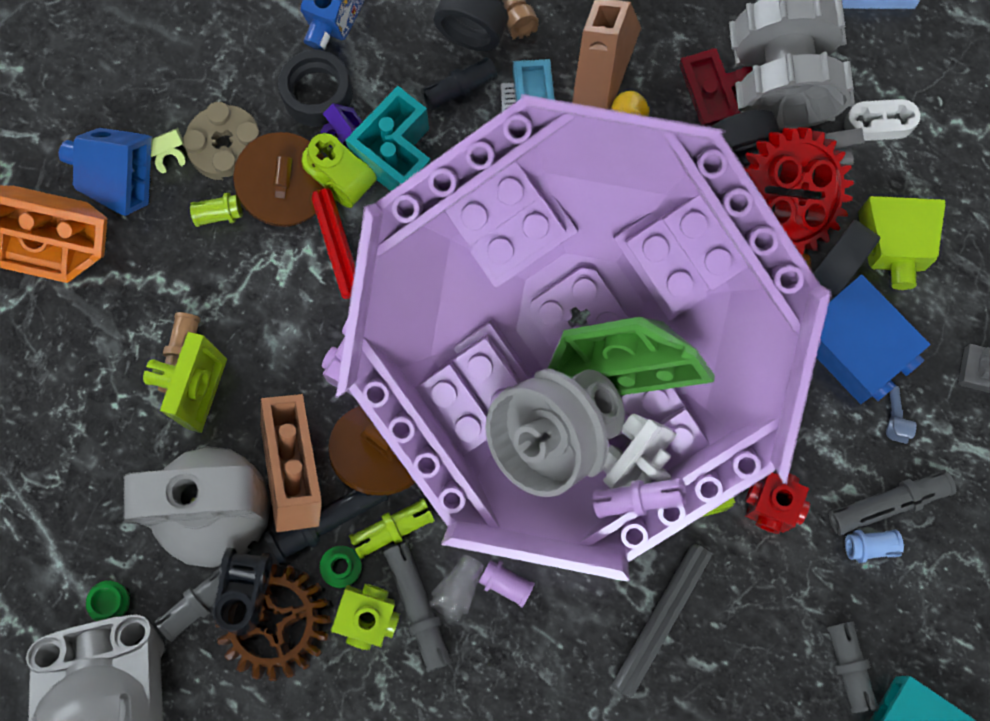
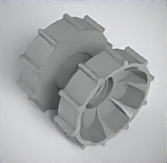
(791, 61)

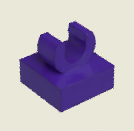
(342, 121)

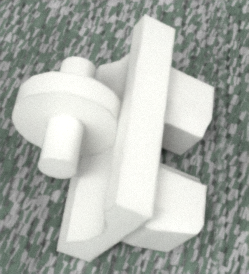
(643, 457)

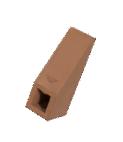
(605, 52)

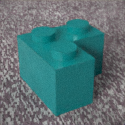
(389, 137)

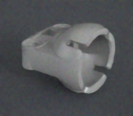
(227, 513)
(97, 672)

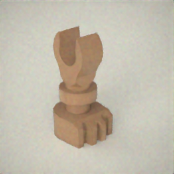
(521, 18)

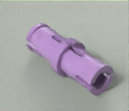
(640, 498)

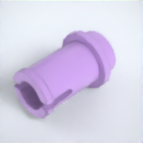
(506, 583)

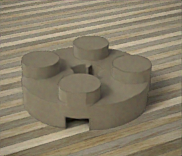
(212, 124)

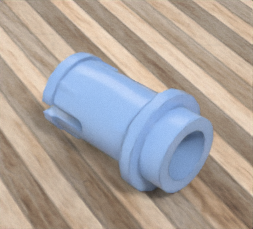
(865, 546)

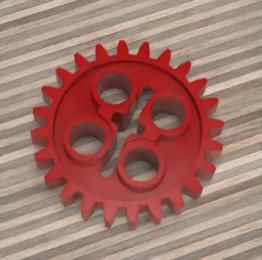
(800, 153)

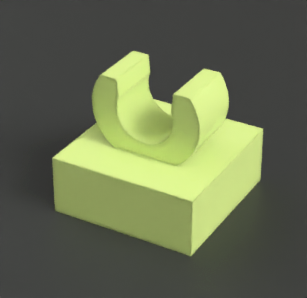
(165, 145)

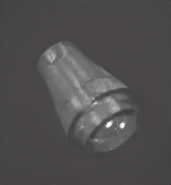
(457, 589)

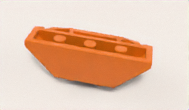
(49, 234)

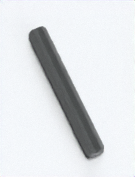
(661, 620)

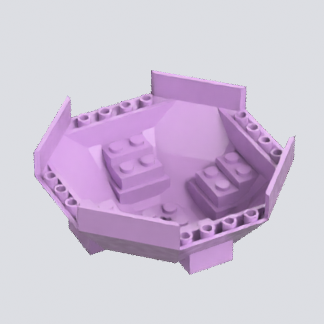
(597, 211)

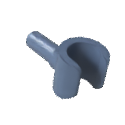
(899, 428)

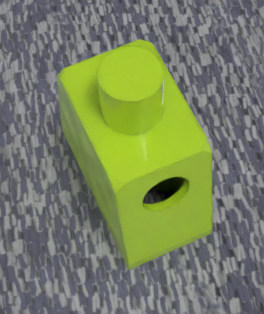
(908, 234)

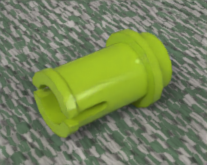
(216, 210)

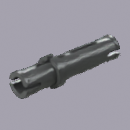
(908, 496)
(418, 608)

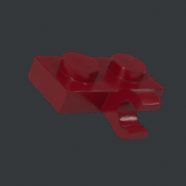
(711, 87)

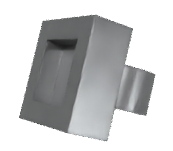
(845, 140)
(975, 368)

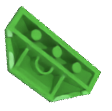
(633, 355)

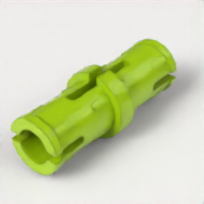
(391, 528)

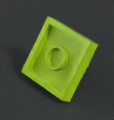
(189, 383)

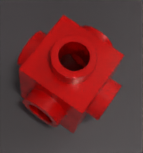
(765, 508)

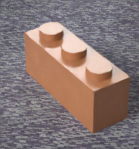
(290, 463)

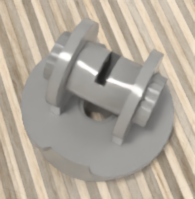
(554, 429)

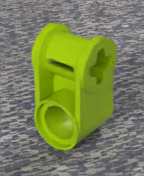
(340, 171)

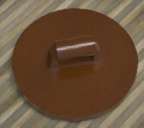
(273, 181)
(364, 457)

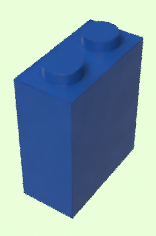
(867, 341)

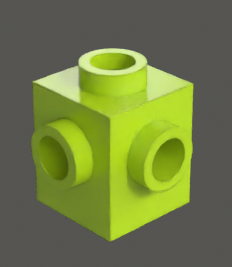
(360, 632)

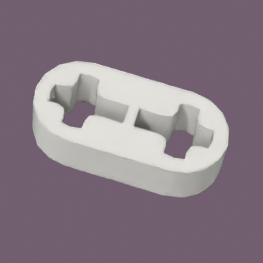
(881, 117)

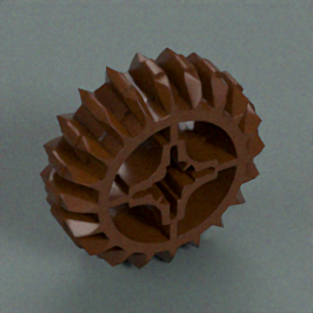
(281, 640)

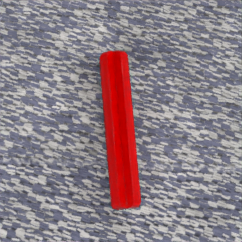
(335, 240)

